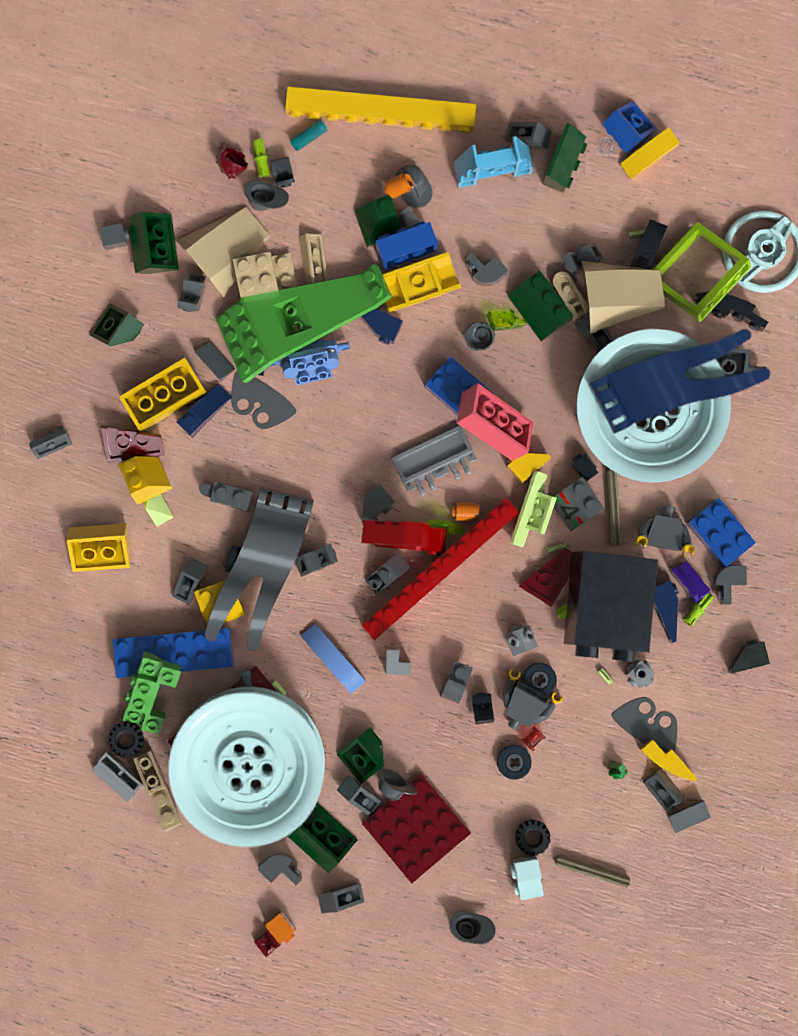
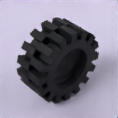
(114, 739)
(544, 841)

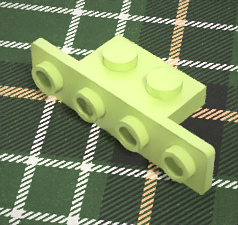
(535, 510)

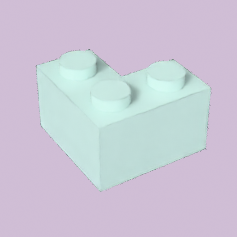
(528, 877)

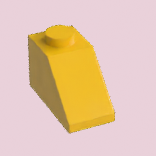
(525, 465)

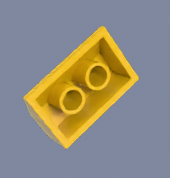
(99, 547)

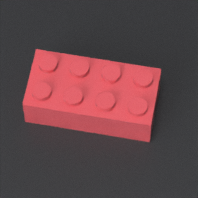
(495, 422)

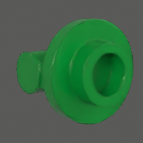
(617, 770)

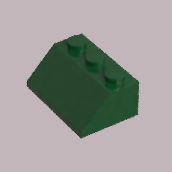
(565, 159)
(153, 243)
(540, 306)
(323, 838)

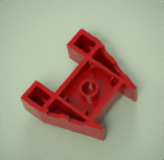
(404, 535)

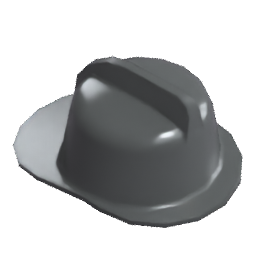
(421, 192)
(265, 196)
(394, 785)
(472, 928)

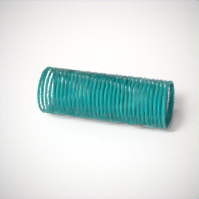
(303, 140)

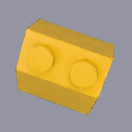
(144, 477)
(207, 597)

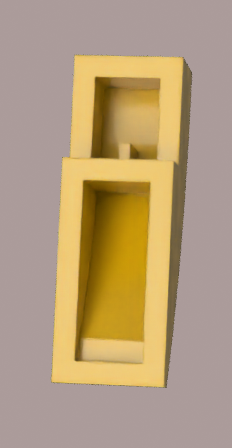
(650, 153)
(667, 760)

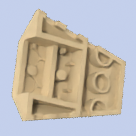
(221, 242)
(620, 293)

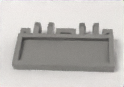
(433, 458)

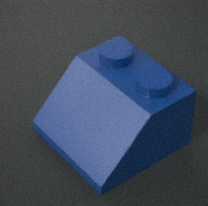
(629, 126)

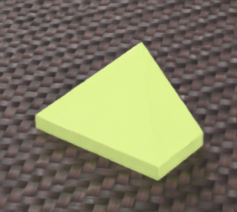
(158, 510)

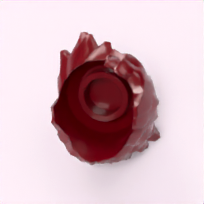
(230, 161)

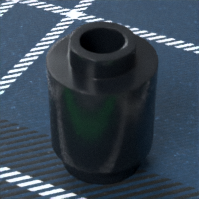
(584, 466)
(230, 557)

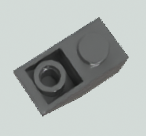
(376, 502)
(387, 573)

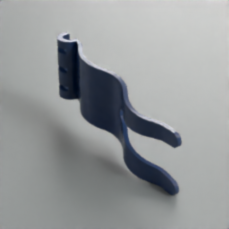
(661, 382)

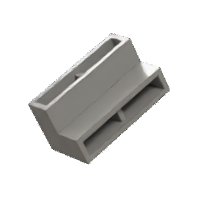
(394, 667)
(118, 776)

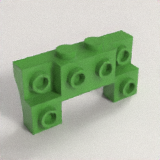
(144, 689)

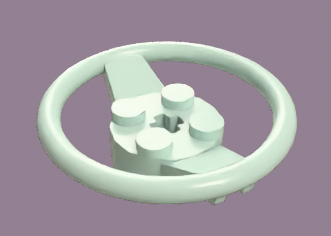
(759, 259)

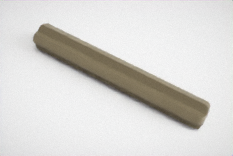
(614, 510)
(592, 871)

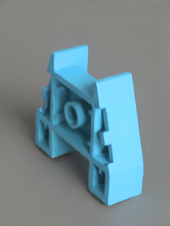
(486, 164)

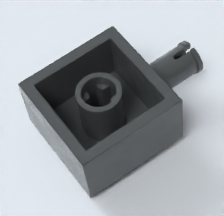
(738, 360)

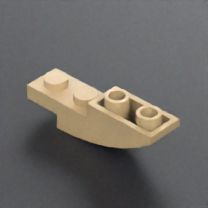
(158, 791)

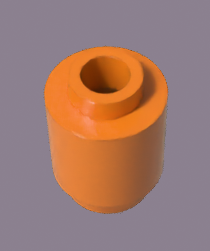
(398, 185)
(465, 511)

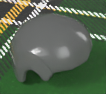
(480, 336)

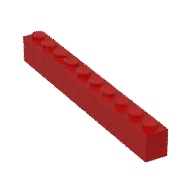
(440, 569)

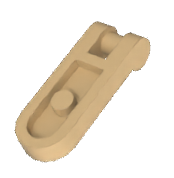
(570, 295)

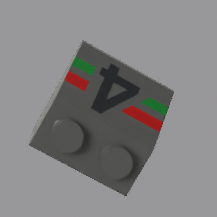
(577, 504)

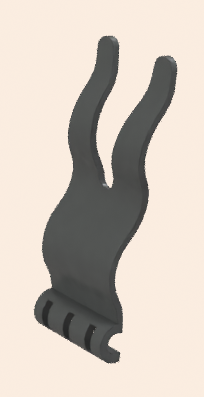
(268, 552)

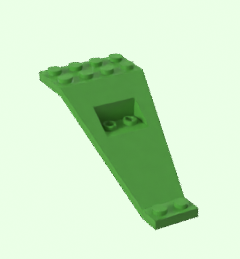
(264, 330)

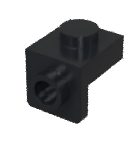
(282, 172)
(482, 708)

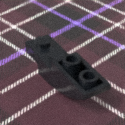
(649, 245)
(739, 308)

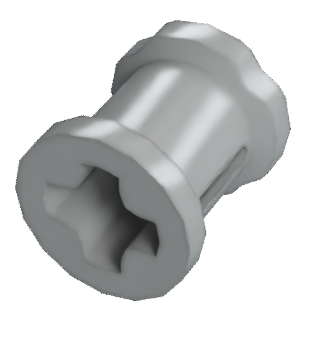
(409, 217)

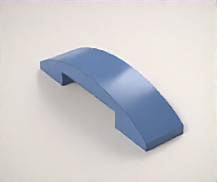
(333, 658)

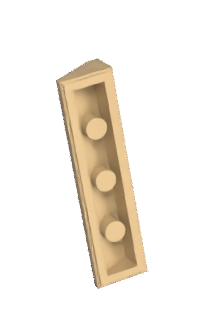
(313, 258)

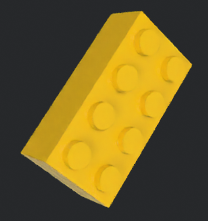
(162, 395)

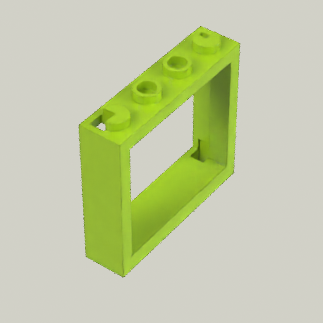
(718, 292)

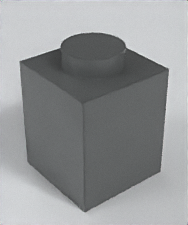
(114, 236)

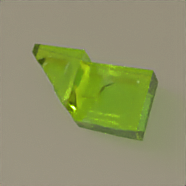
(504, 321)
(452, 528)

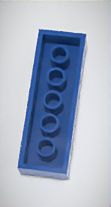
(186, 649)

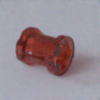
(533, 738)

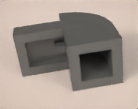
(588, 253)
(488, 274)
(192, 292)
(316, 560)
(729, 577)
(456, 682)
(279, 863)

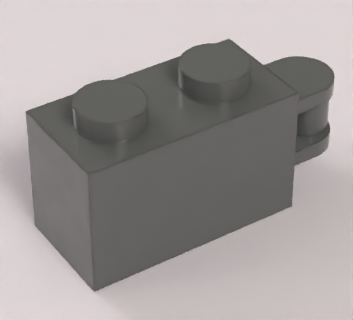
(228, 495)

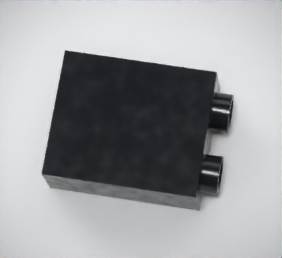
(610, 604)

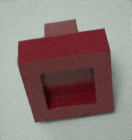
(267, 943)

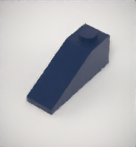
(383, 325)
(203, 410)
(667, 608)

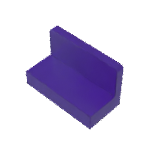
(690, 582)

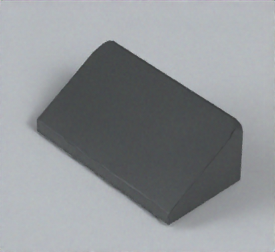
(215, 361)
(664, 789)
(689, 816)

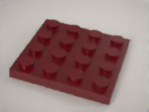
(416, 829)

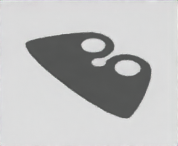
(271, 401)
(637, 724)

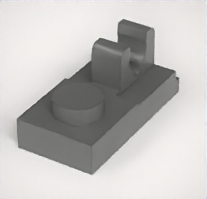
(50, 443)

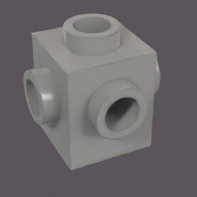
(521, 639)
(633, 677)

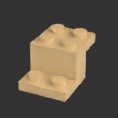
(264, 273)

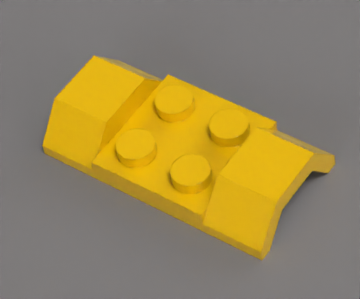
(421, 282)

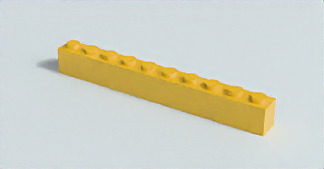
(380, 109)

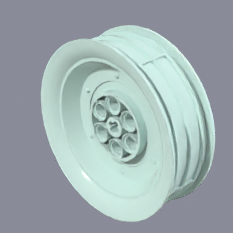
(644, 451)
(245, 813)

